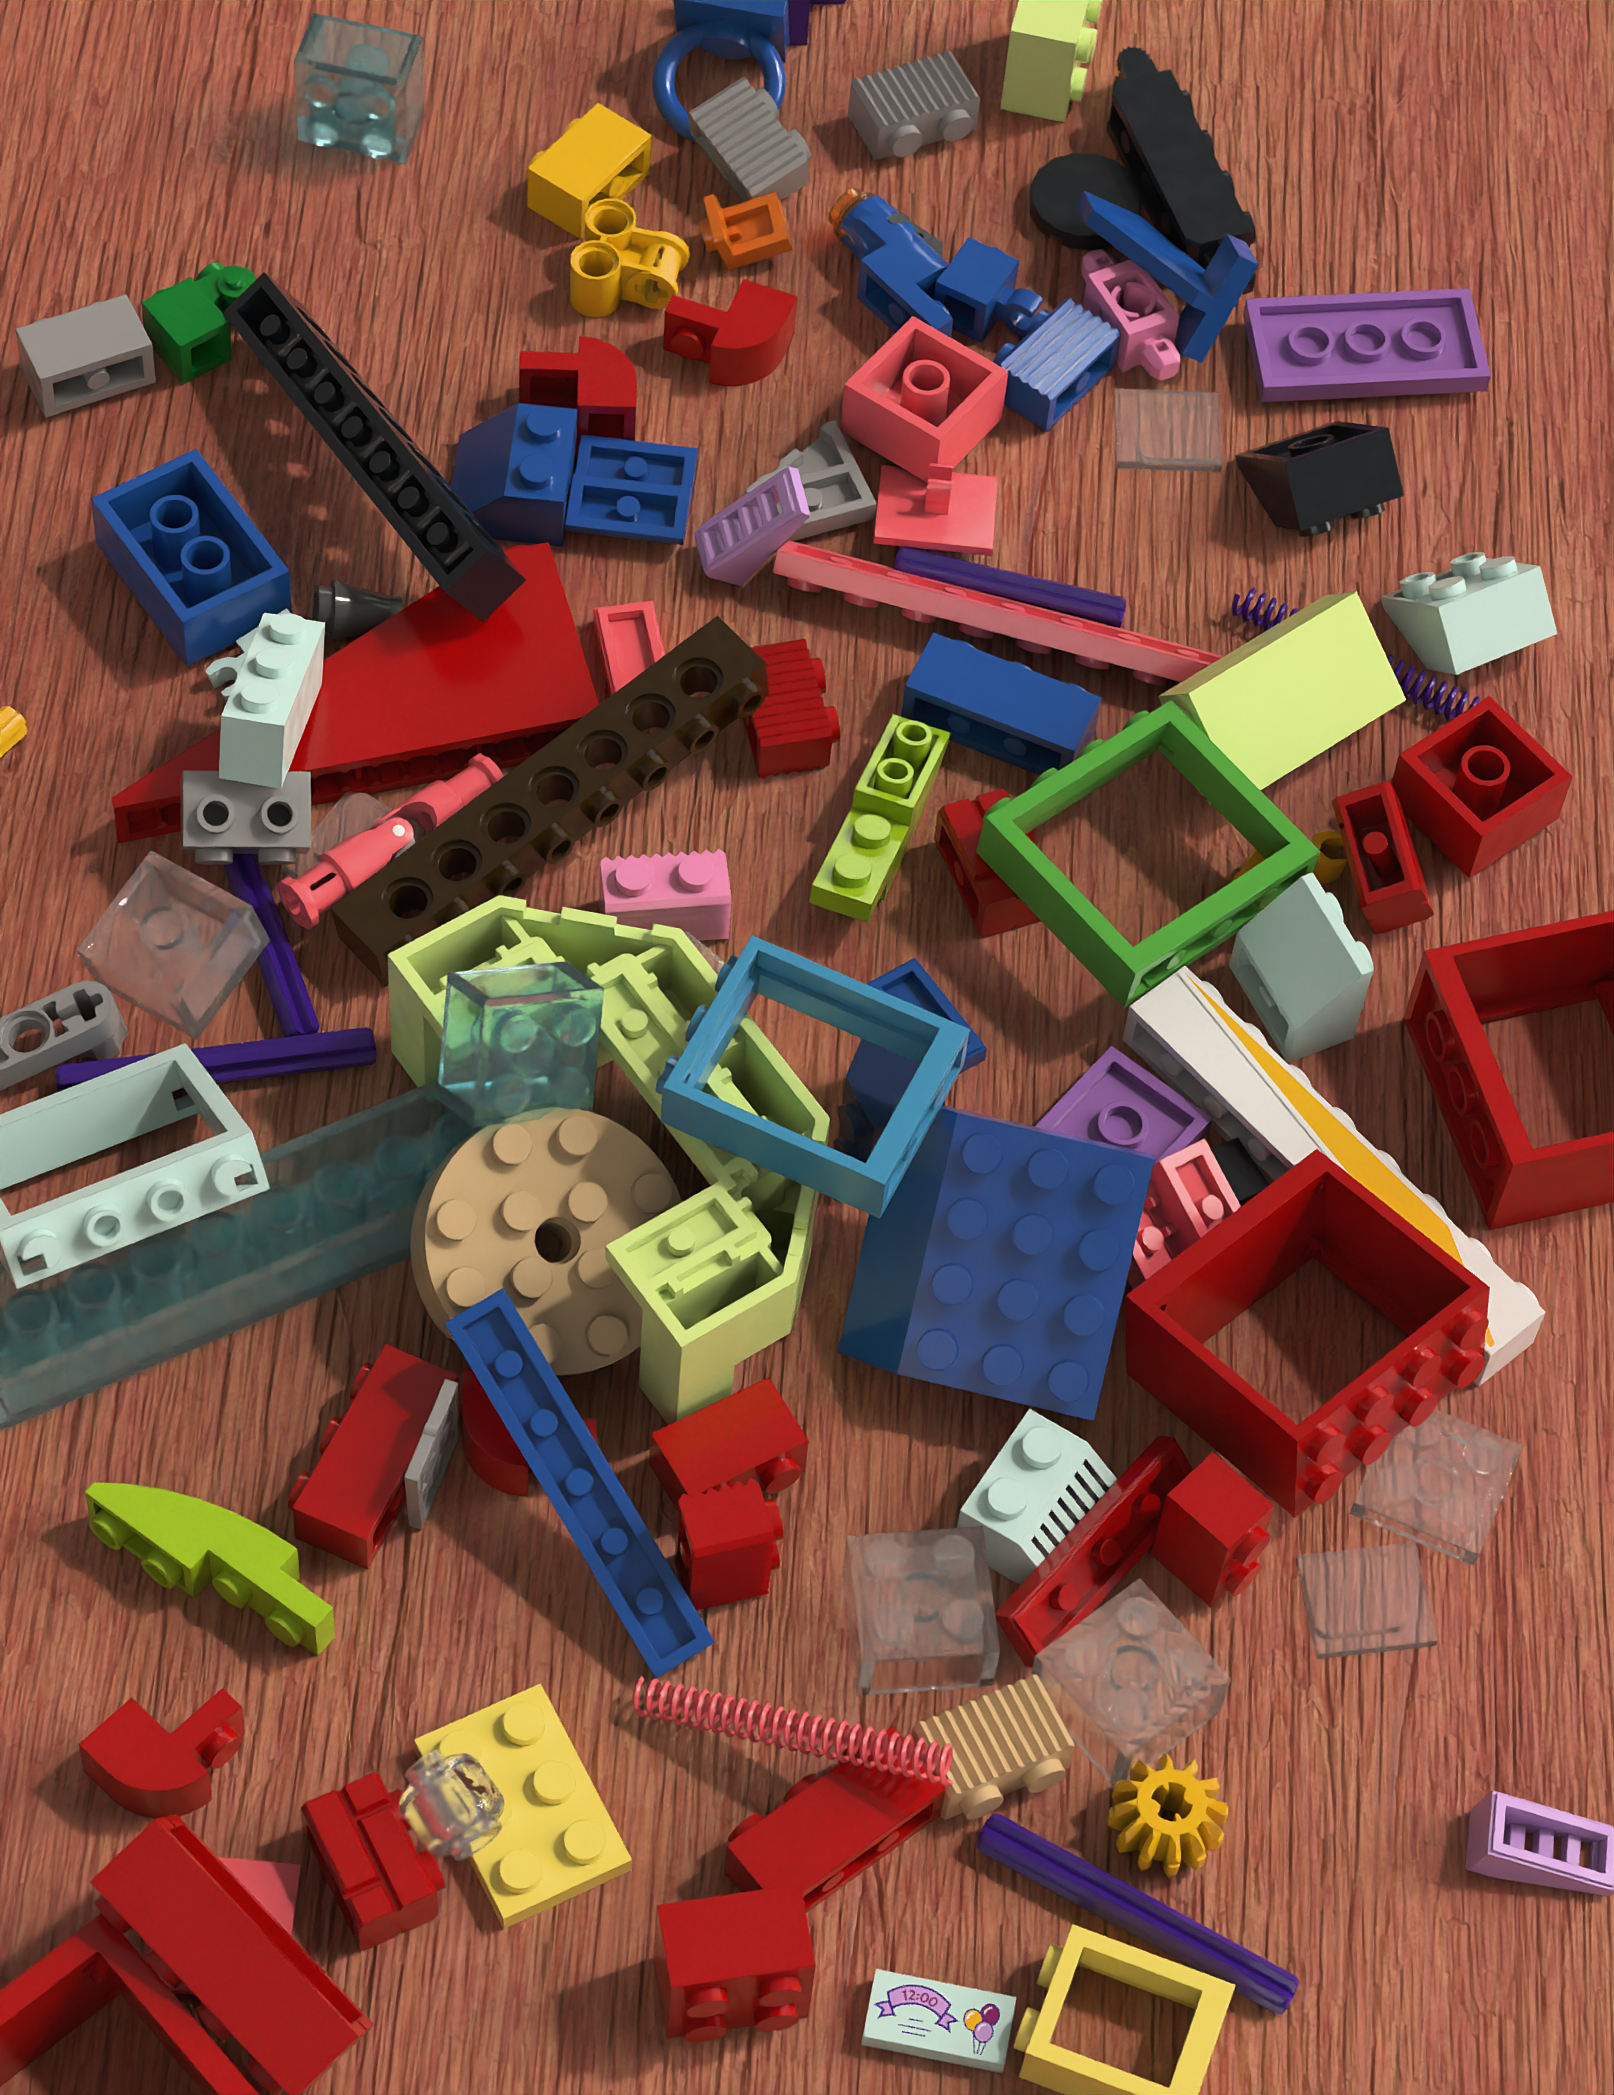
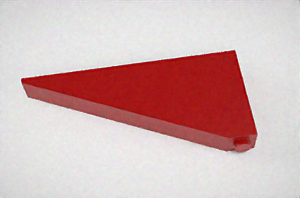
(418, 700)

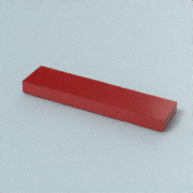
(1094, 1552)

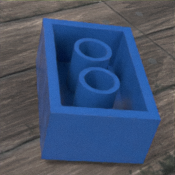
(190, 556)

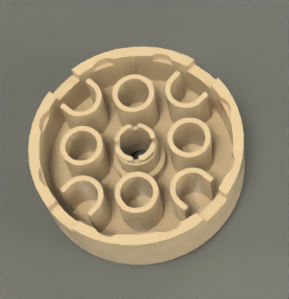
(555, 1173)

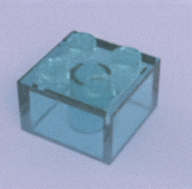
(359, 88)
(519, 1042)

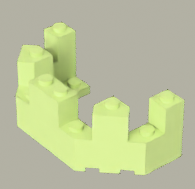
(724, 1264)

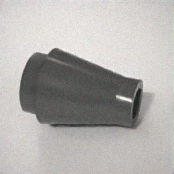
(351, 609)

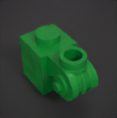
(189, 320)

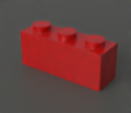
(365, 1456)
(831, 1828)

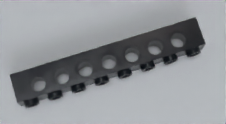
(374, 448)

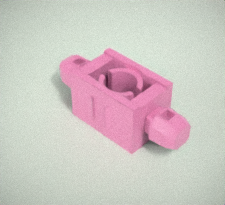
(1139, 310)

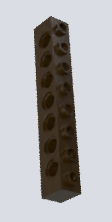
(563, 769)

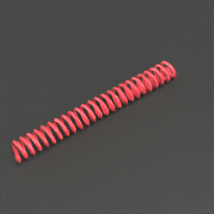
(878, 1744)

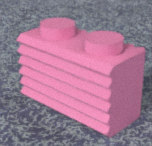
(669, 891)

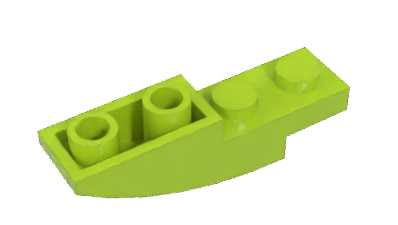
(881, 819)
(196, 1542)

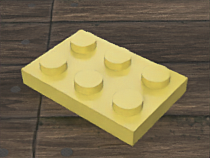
(553, 1821)

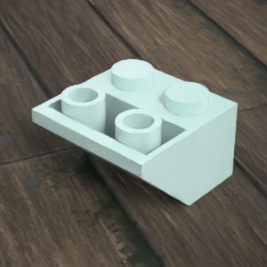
(1471, 611)
(1303, 970)

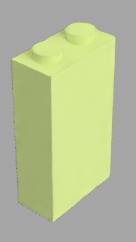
(1292, 689)

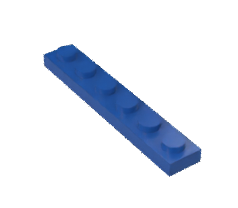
(579, 1483)

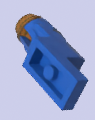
(895, 260)

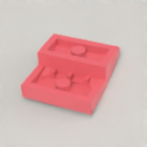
(1181, 1205)

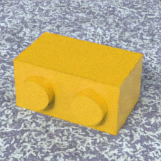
(590, 162)

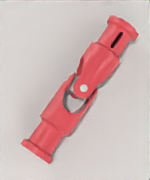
(366, 853)

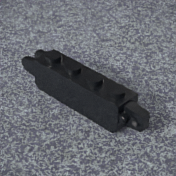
(1173, 161)

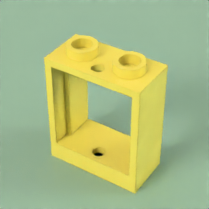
(1079, 2075)

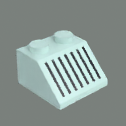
(1034, 1495)

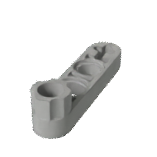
(91, 1027)

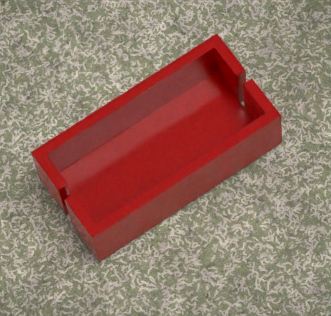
(230, 1955)

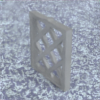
(433, 1454)

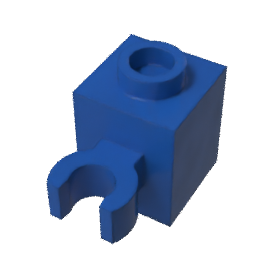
(981, 290)

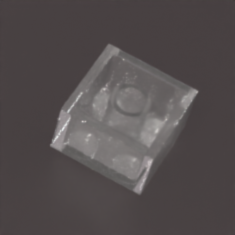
(173, 944)
(920, 1610)
(1130, 1682)

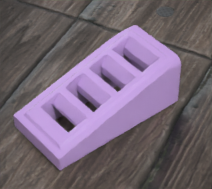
(737, 543)
(1509, 1860)

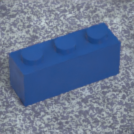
(999, 706)

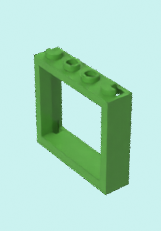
(1068, 914)

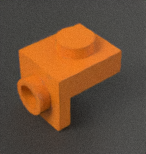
(745, 230)

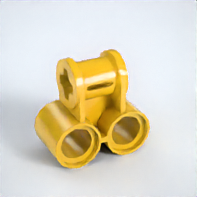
(622, 262)

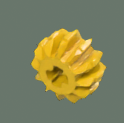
(1140, 1811)

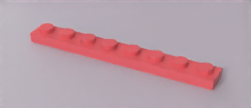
(985, 613)

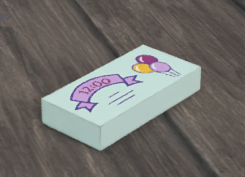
(939, 2021)

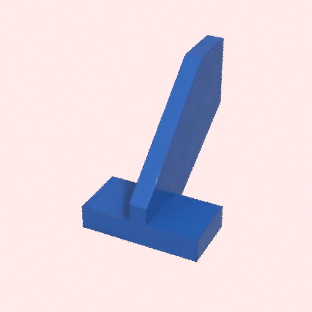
(1208, 292)

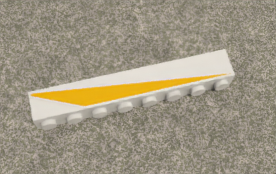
(1280, 1120)

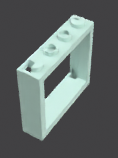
(137, 1200)

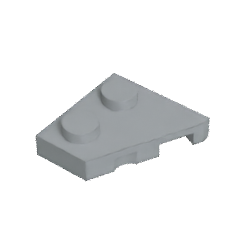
(831, 484)

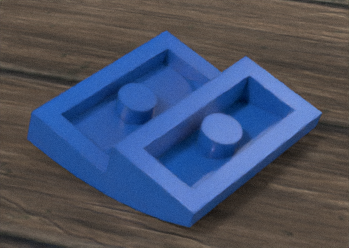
(632, 489)

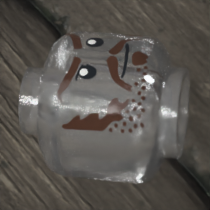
(451, 1804)

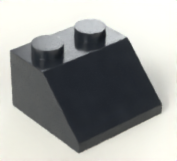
(1323, 476)

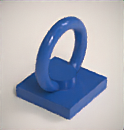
(728, 31)

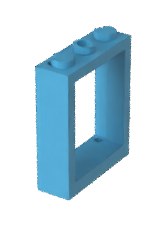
(840, 1002)

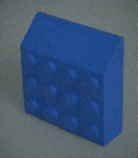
(1000, 1262)

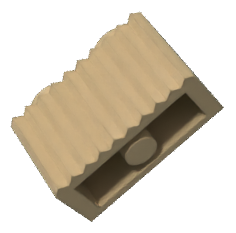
(999, 1747)

